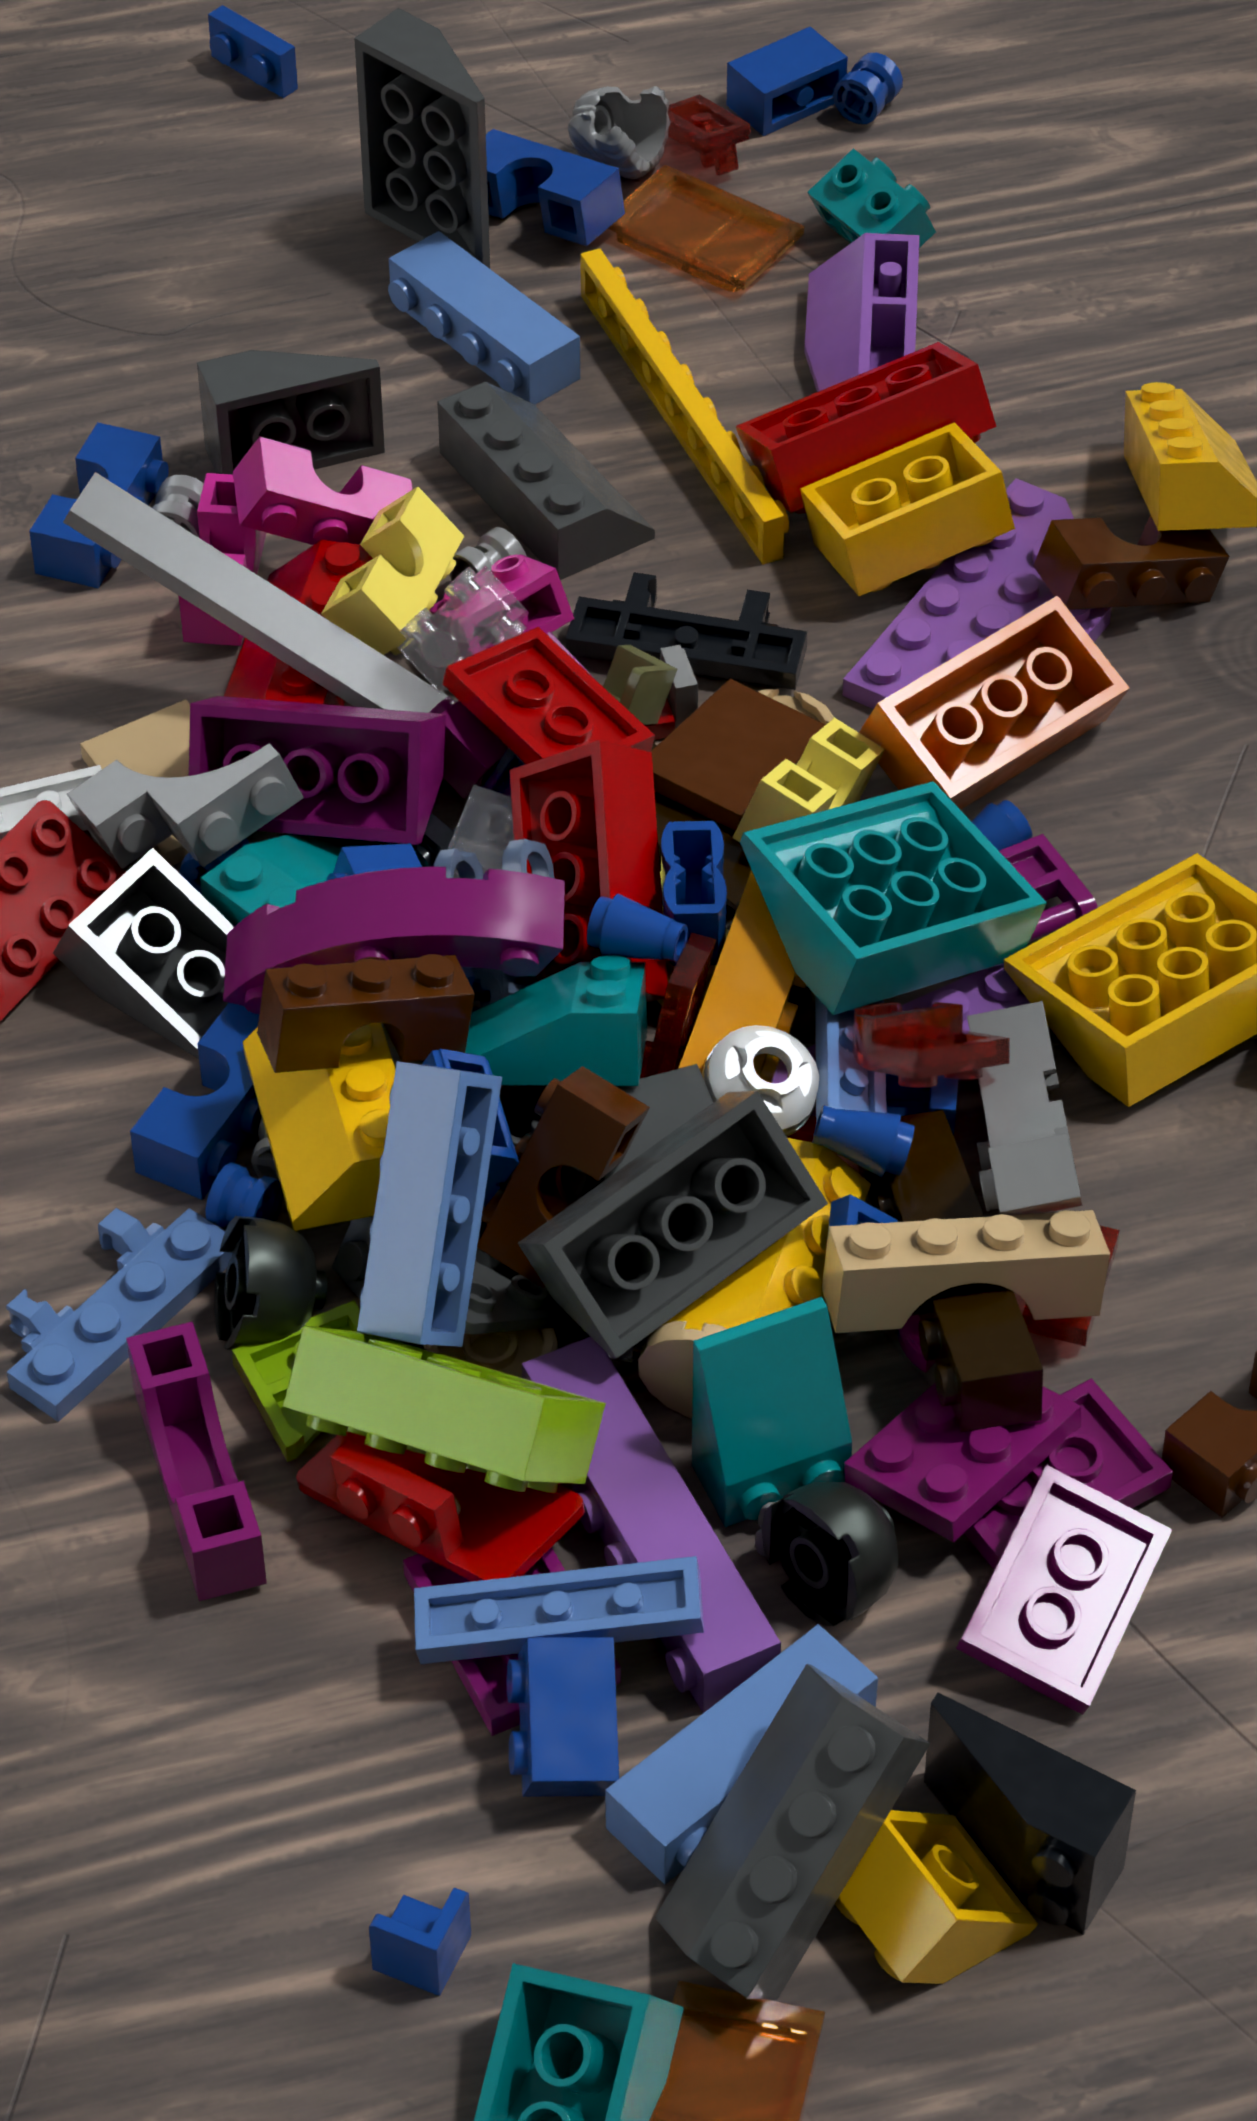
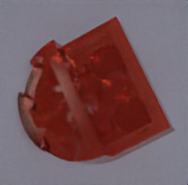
(923, 1044)

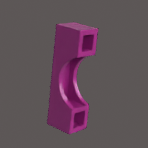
(194, 1463)

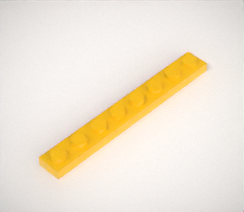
(683, 408)

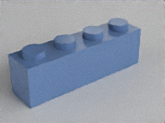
(484, 318)
(429, 1204)
(678, 1789)

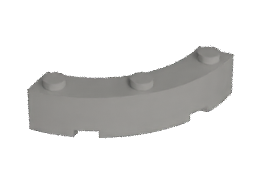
(1029, 1148)

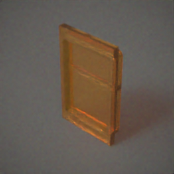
(703, 229)
(739, 2058)

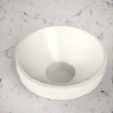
(732, 1070)

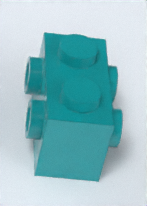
(866, 199)

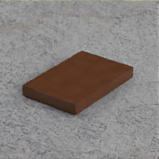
(726, 749)

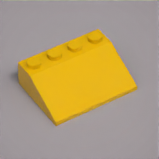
(1150, 979)

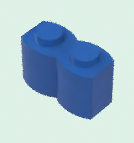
(694, 879)

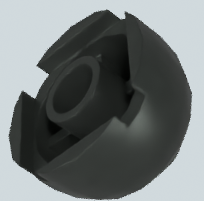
(267, 1283)
(833, 1549)

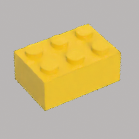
(907, 509)

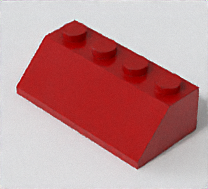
(865, 419)
(310, 580)
(601, 834)

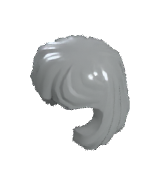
(621, 130)

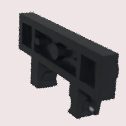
(715, 647)

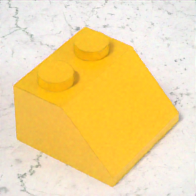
(931, 1899)

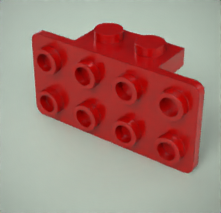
(45, 883)
(440, 1512)

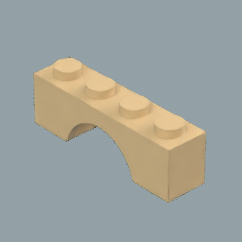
(887, 1270)

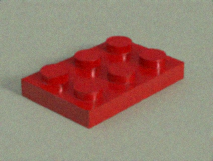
(541, 699)

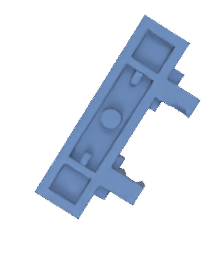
(82, 1347)

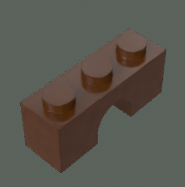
(1099, 570)
(315, 1008)
(580, 1126)
(1215, 1451)

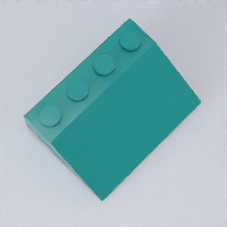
(889, 896)

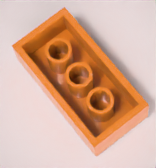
(996, 706)

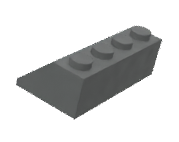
(536, 480)
(702, 1208)
(789, 1835)

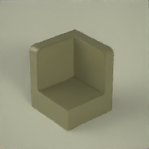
(640, 682)

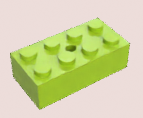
(443, 1409)

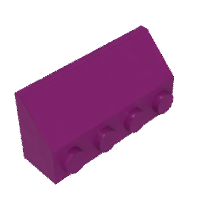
(357, 767)

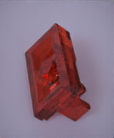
(708, 131)

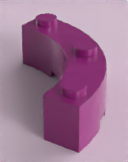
(491, 923)

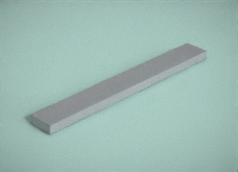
(245, 601)

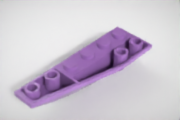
(862, 307)

